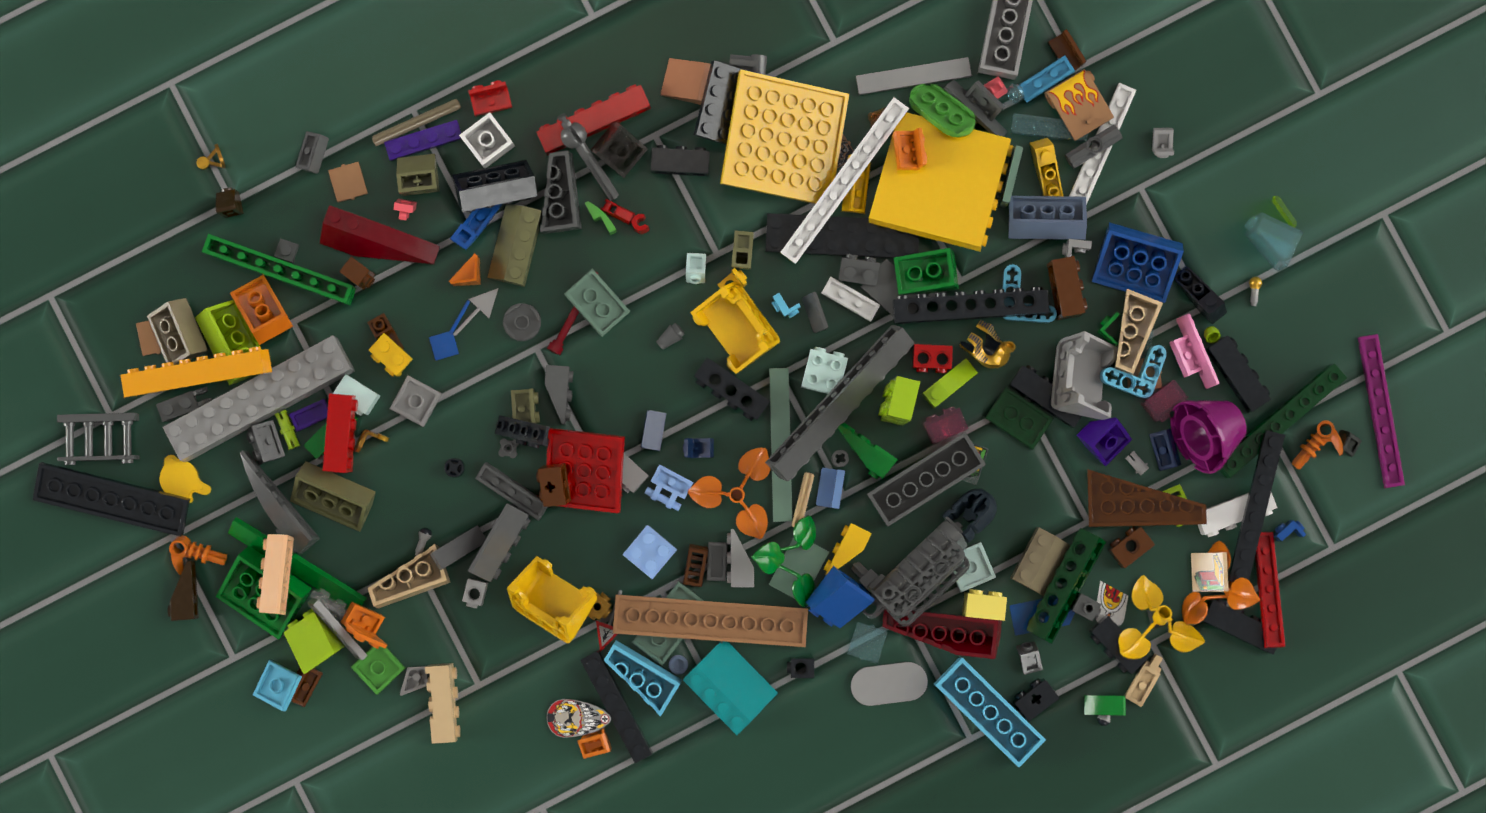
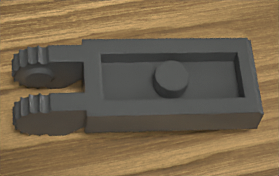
(181, 404)

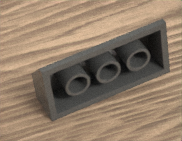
(499, 543)

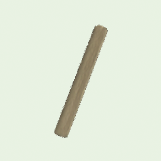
(416, 122)

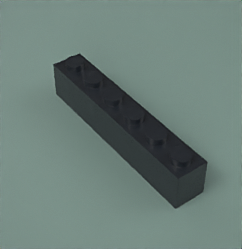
(616, 706)

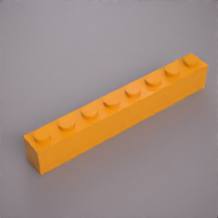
(197, 372)

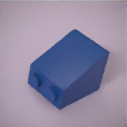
(838, 598)

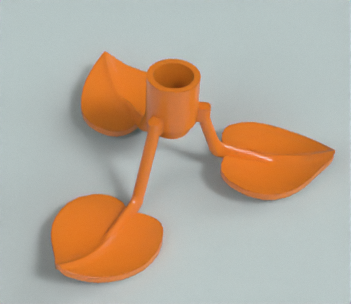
(708, 493)
(1240, 594)

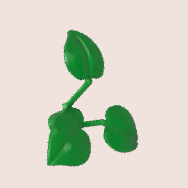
(770, 557)

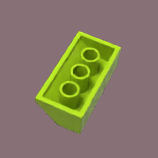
(226, 331)

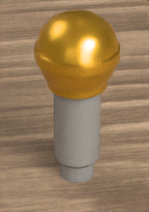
(1255, 284)

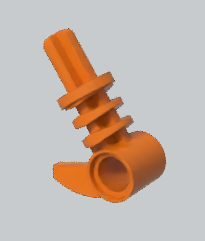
(1315, 442)
(190, 550)

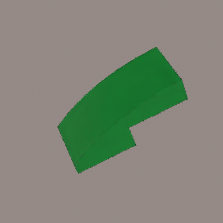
(1104, 705)

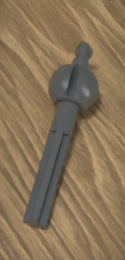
(574, 136)

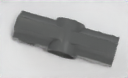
(1103, 140)

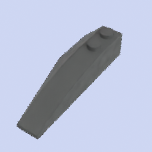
(278, 507)

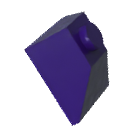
(1104, 439)

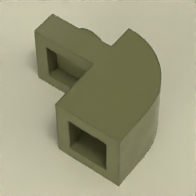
(742, 250)

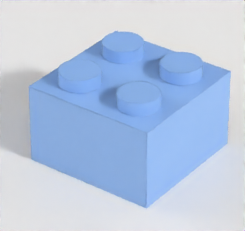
(650, 552)

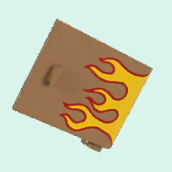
(1079, 104)

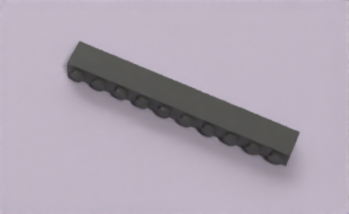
(840, 403)

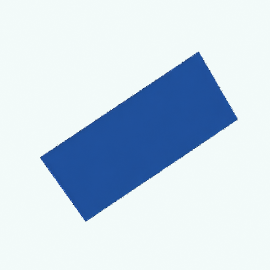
(1024, 611)

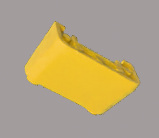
(736, 325)
(551, 600)

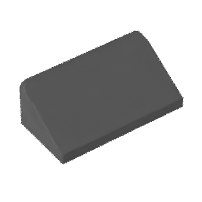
(312, 152)
(815, 312)

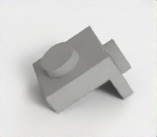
(1162, 142)

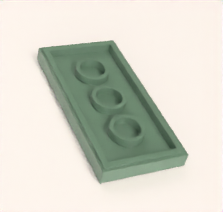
(662, 647)

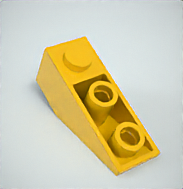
(1046, 167)
(852, 544)

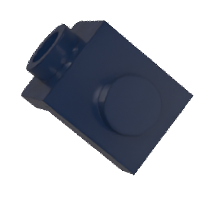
(698, 448)

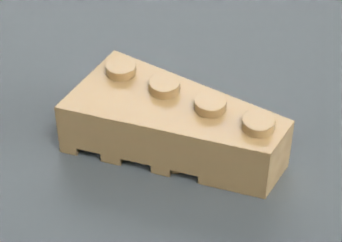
(442, 703)

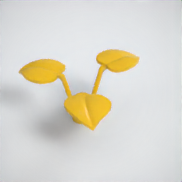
(1148, 595)

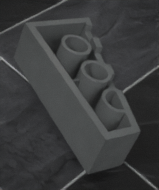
(561, 201)

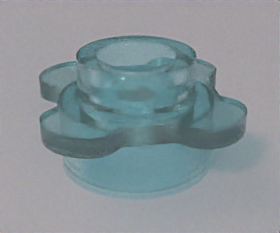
(1015, 92)

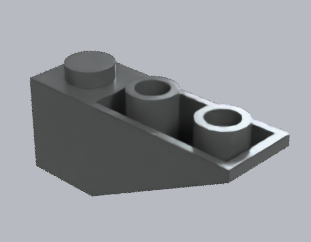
(557, 385)

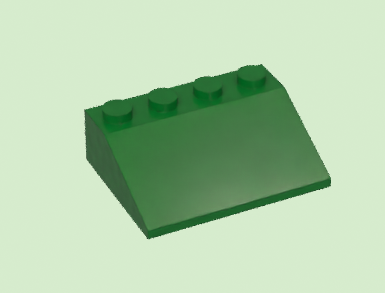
(242, 590)

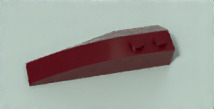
(372, 239)
(952, 633)

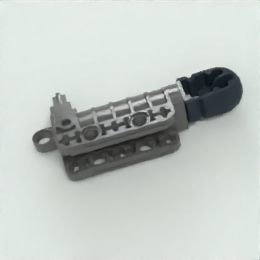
(929, 562)

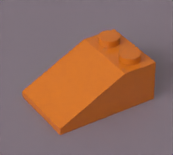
(261, 309)

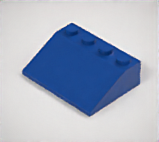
(1137, 262)

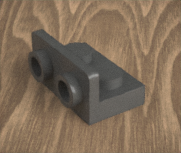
(265, 442)

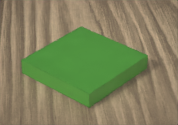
(378, 668)

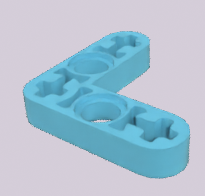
(1009, 302)
(1142, 379)

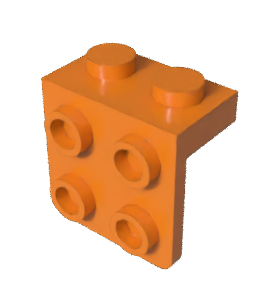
(363, 624)

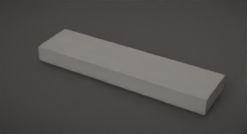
(337, 629)

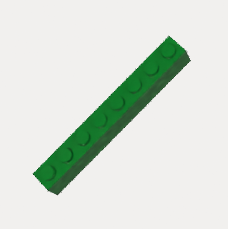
(279, 269)

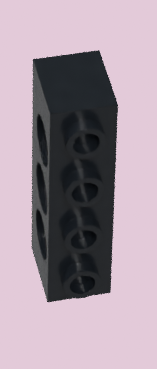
(710, 368)

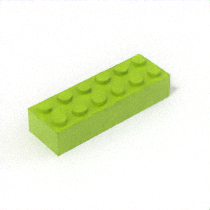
(899, 400)

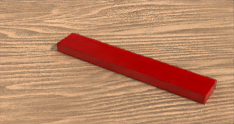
(1269, 592)

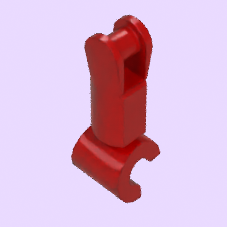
(626, 216)

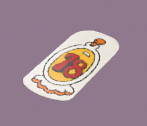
(1112, 603)

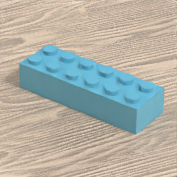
(989, 711)

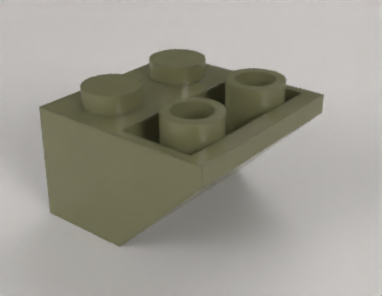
(417, 175)

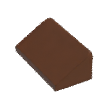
(306, 686)

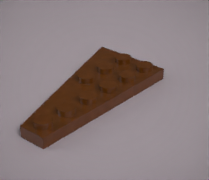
(1129, 504)

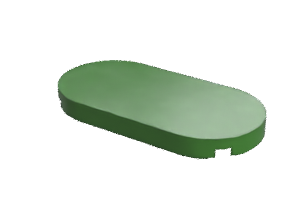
(942, 110)

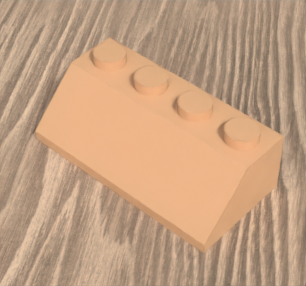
(276, 574)

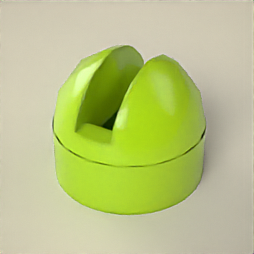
(1212, 334)

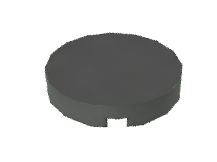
(522, 322)

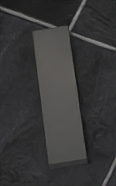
(511, 490)

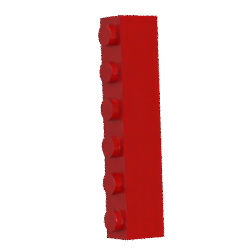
(598, 117)

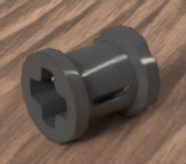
(839, 452)

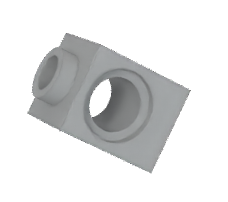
(481, 586)

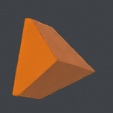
(468, 274)
(594, 743)

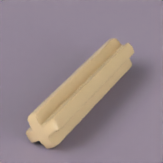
(803, 497)

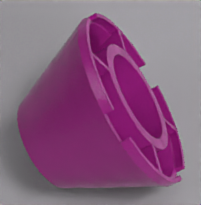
(1207, 432)

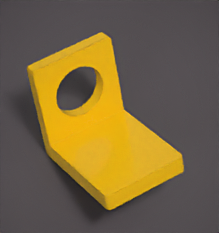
(735, 275)

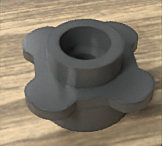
(503, 450)

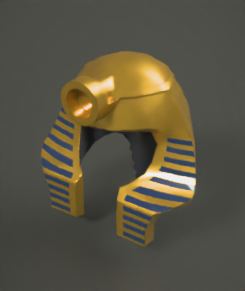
(994, 352)

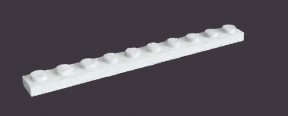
(844, 180)

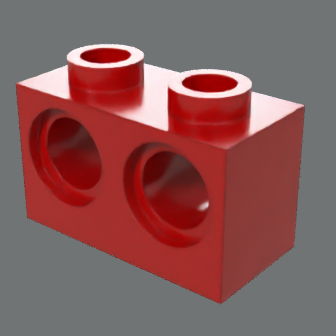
(932, 352)

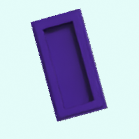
(309, 415)

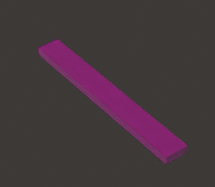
(1381, 411)

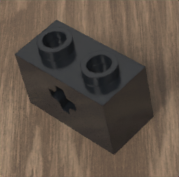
(1046, 697)

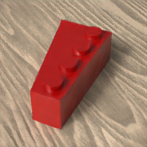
(340, 433)

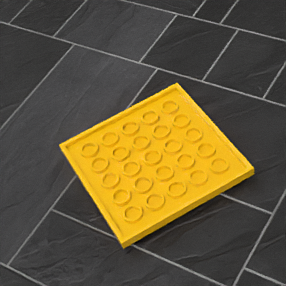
(783, 137)

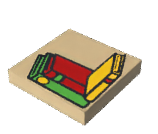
(1209, 572)

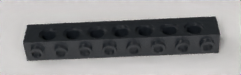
(1039, 307)

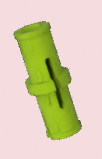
(287, 429)

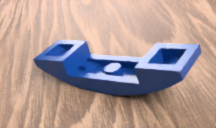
(474, 226)

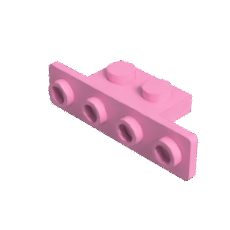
(1192, 354)

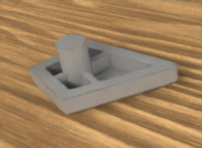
(414, 679)

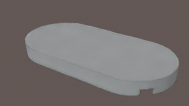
(889, 683)

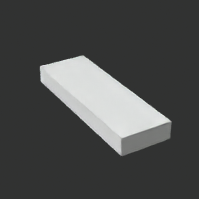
(850, 299)

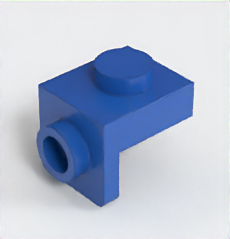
(1284, 530)

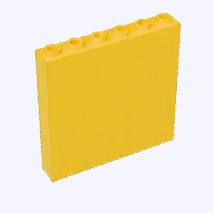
(951, 193)

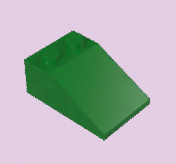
(926, 272)

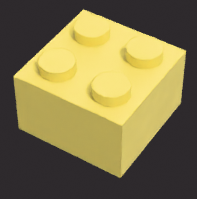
(984, 606)

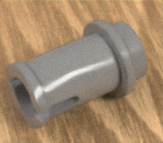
(1138, 464)

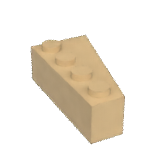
(1136, 325)
(409, 580)

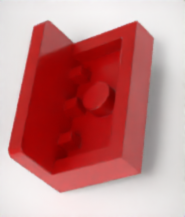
(490, 98)

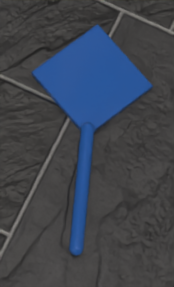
(445, 344)

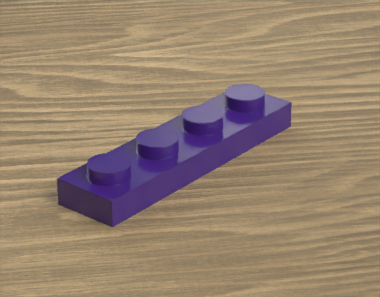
(423, 140)

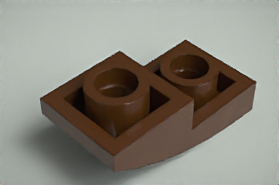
(382, 325)

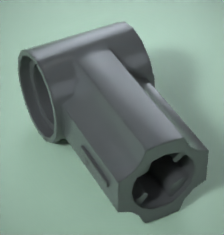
(753, 63)

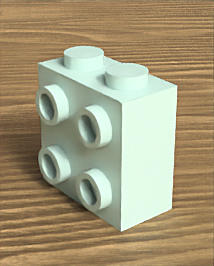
(823, 370)

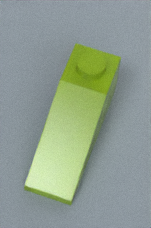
(949, 383)

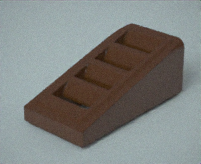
(697, 549)

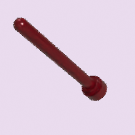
(556, 345)

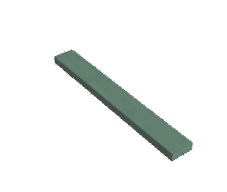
(779, 433)

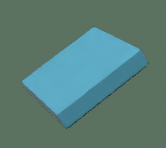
(277, 685)

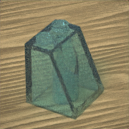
(1273, 239)

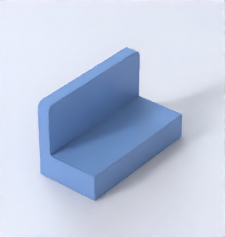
(830, 488)

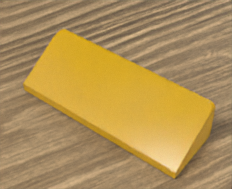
(856, 197)

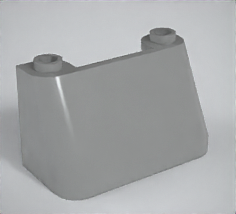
(1077, 375)

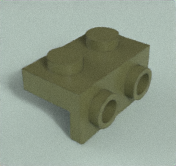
(524, 405)

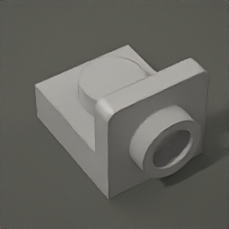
(1079, 246)

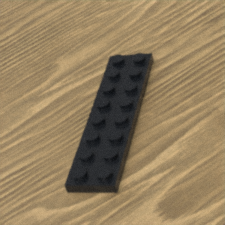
(842, 237)
(111, 499)

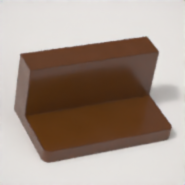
(1065, 46)

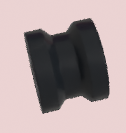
(452, 465)

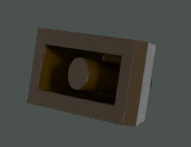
(228, 203)

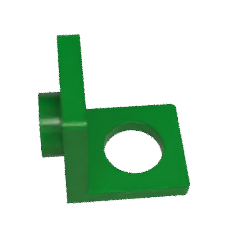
(1105, 323)

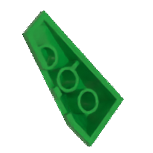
(872, 456)

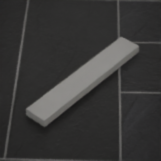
(913, 76)

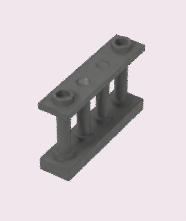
(89, 421)

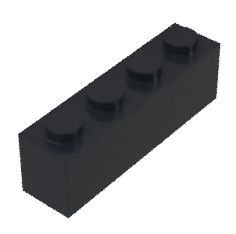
(1238, 374)
(1040, 392)
(1236, 624)

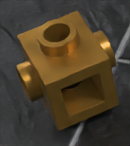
(605, 609)

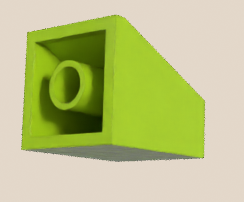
(311, 641)

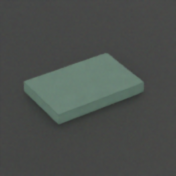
(1010, 176)
(596, 302)
(800, 561)

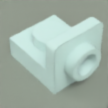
(695, 268)

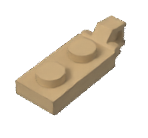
(1144, 681)

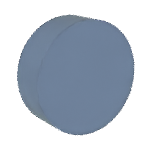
(678, 664)

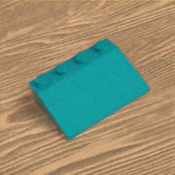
(730, 686)

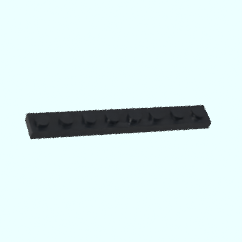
(1256, 505)

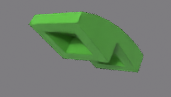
(598, 214)

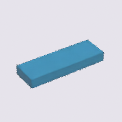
(1046, 78)

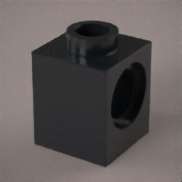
(808, 673)

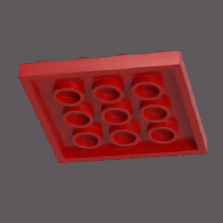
(592, 467)

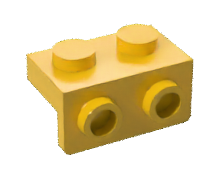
(390, 354)

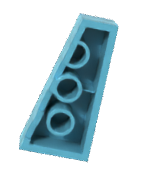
(643, 676)

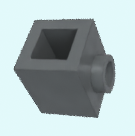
(1086, 607)

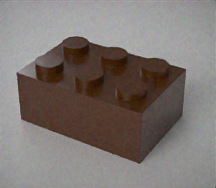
(1066, 287)

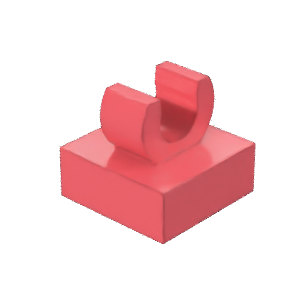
(996, 87)
(405, 207)

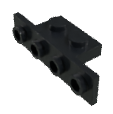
(523, 431)

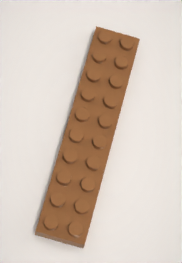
(710, 620)

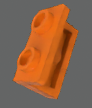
(910, 149)

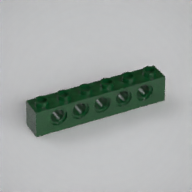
(1075, 581)

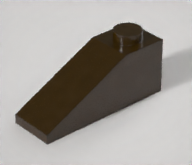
(185, 599)

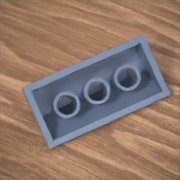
(1047, 217)

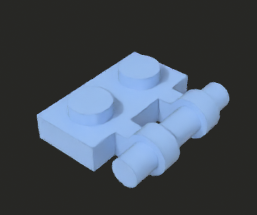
(673, 483)

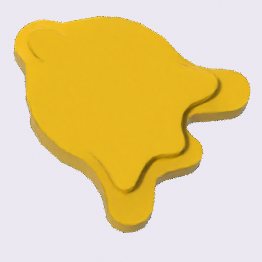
(181, 478)

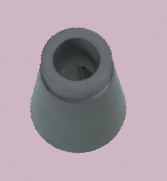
(670, 336)

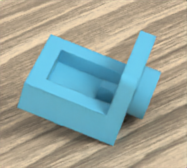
(780, 305)

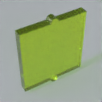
(1284, 211)

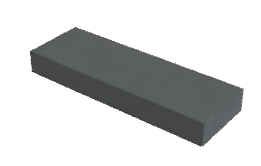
(458, 547)

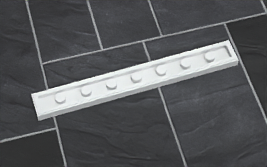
(1092, 168)

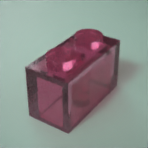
(1163, 401)
(945, 425)

